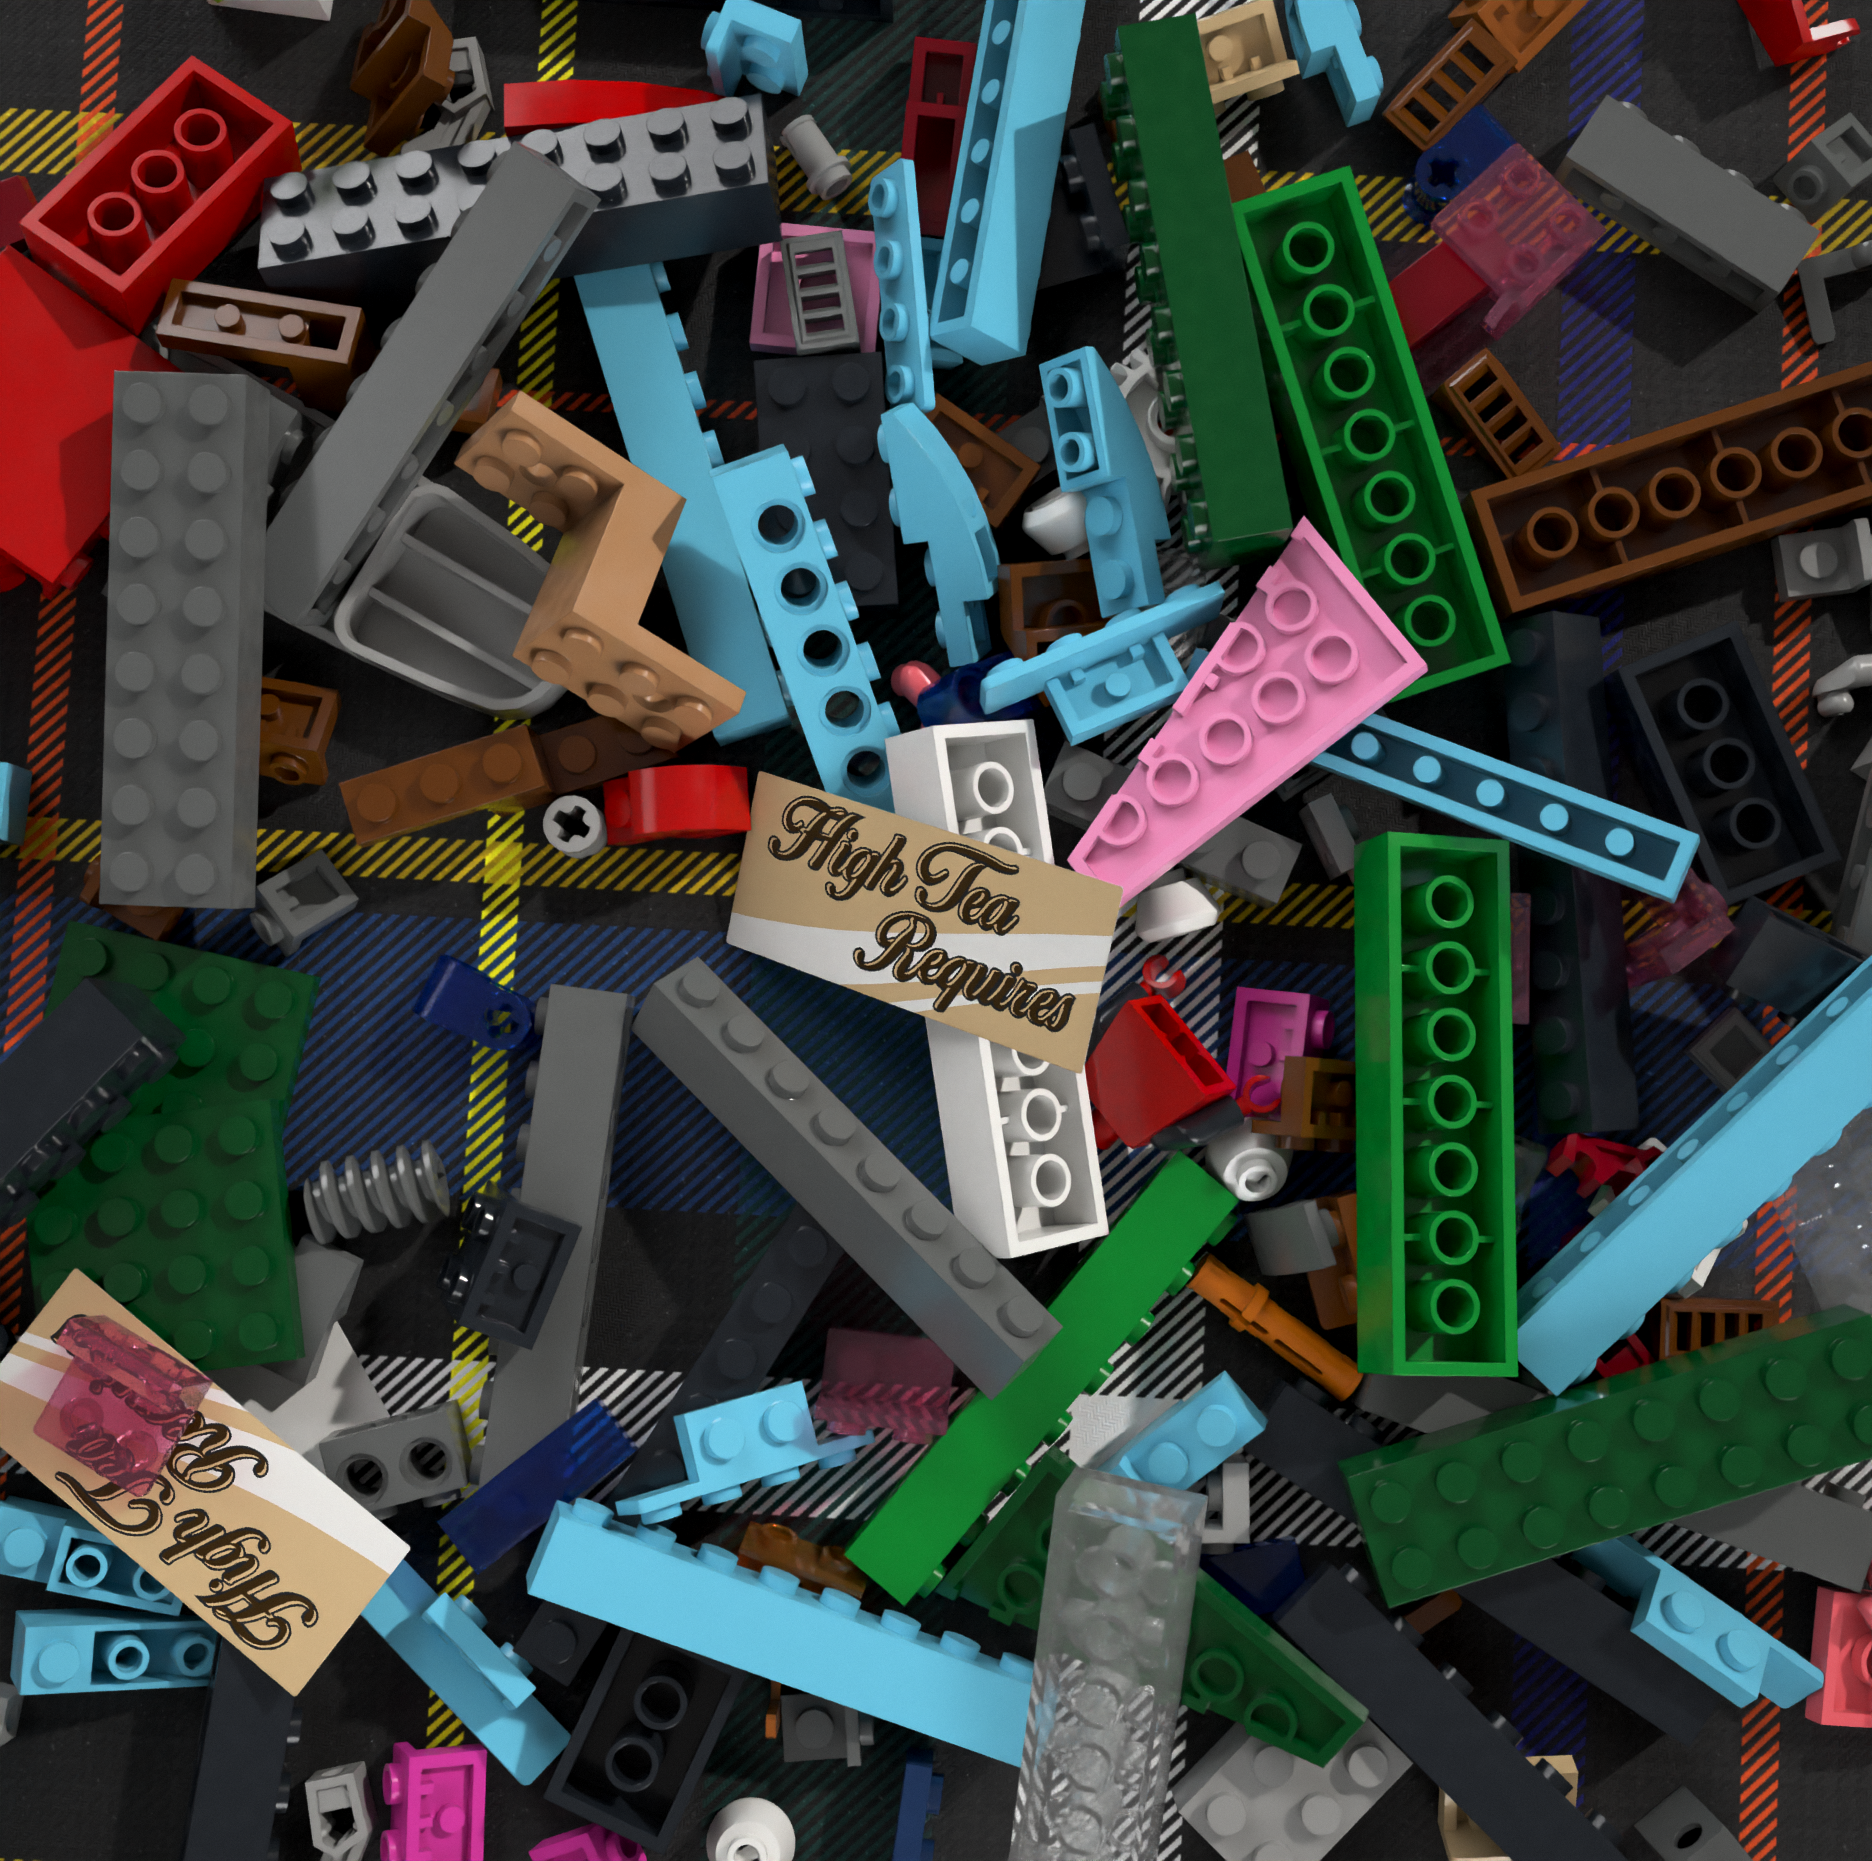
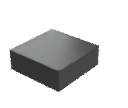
(1728, 1049)

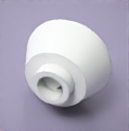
(1058, 523)
(1174, 908)
(1248, 1162)
(757, 1826)

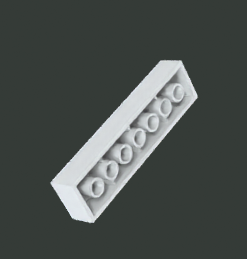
(1009, 1122)

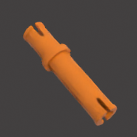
(1263, 1318)

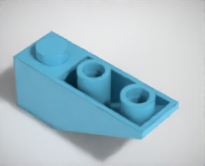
(108, 1651)

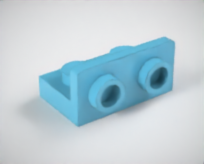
(757, 44)

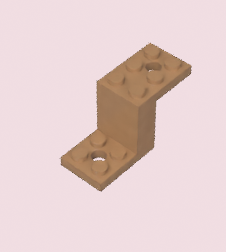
(601, 575)

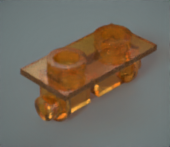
(811, 1564)

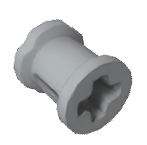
(575, 808)

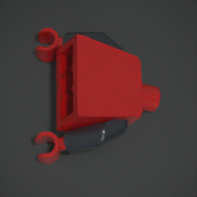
(1154, 1074)

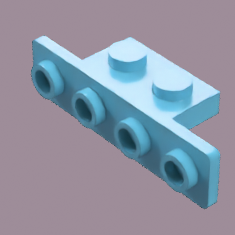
(907, 285)
(1111, 672)
(742, 1441)
(1700, 1628)
(468, 1671)

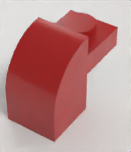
(677, 803)

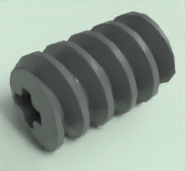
(376, 1195)

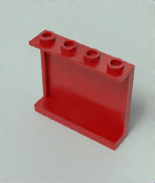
(57, 421)

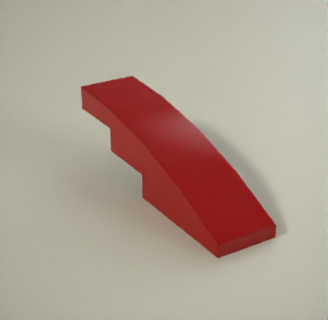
(575, 102)

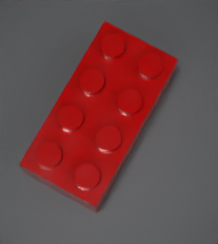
(161, 194)

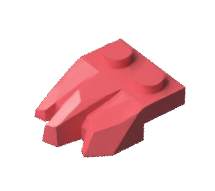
(1845, 1657)

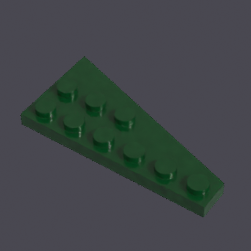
(1231, 1656)

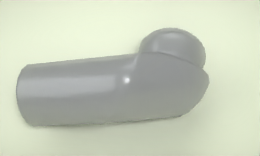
(1835, 687)

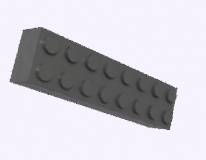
(184, 640)

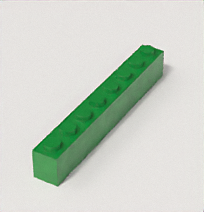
(989, 1440)

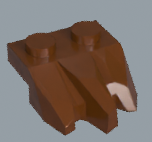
(402, 70)
(1046, 603)

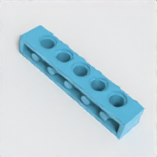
(744, 492)

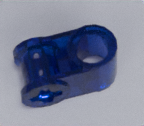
(1454, 163)
(957, 697)
(470, 1005)

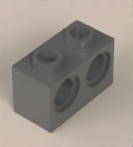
(393, 1447)

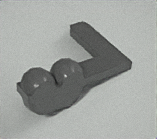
(1811, 278)

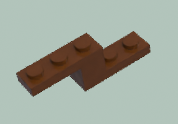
(317, 340)
(497, 773)

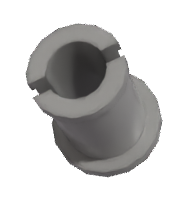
(825, 170)

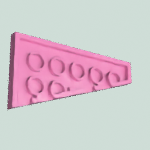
(1266, 701)

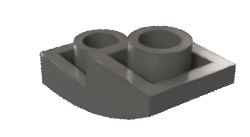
(1292, 1237)
(325, 1290)

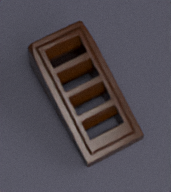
(1407, 125)
(1499, 387)
(1662, 1321)

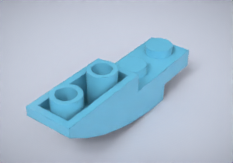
(1328, 41)
(1107, 460)
(939, 505)
(1190, 1437)
(74, 1558)

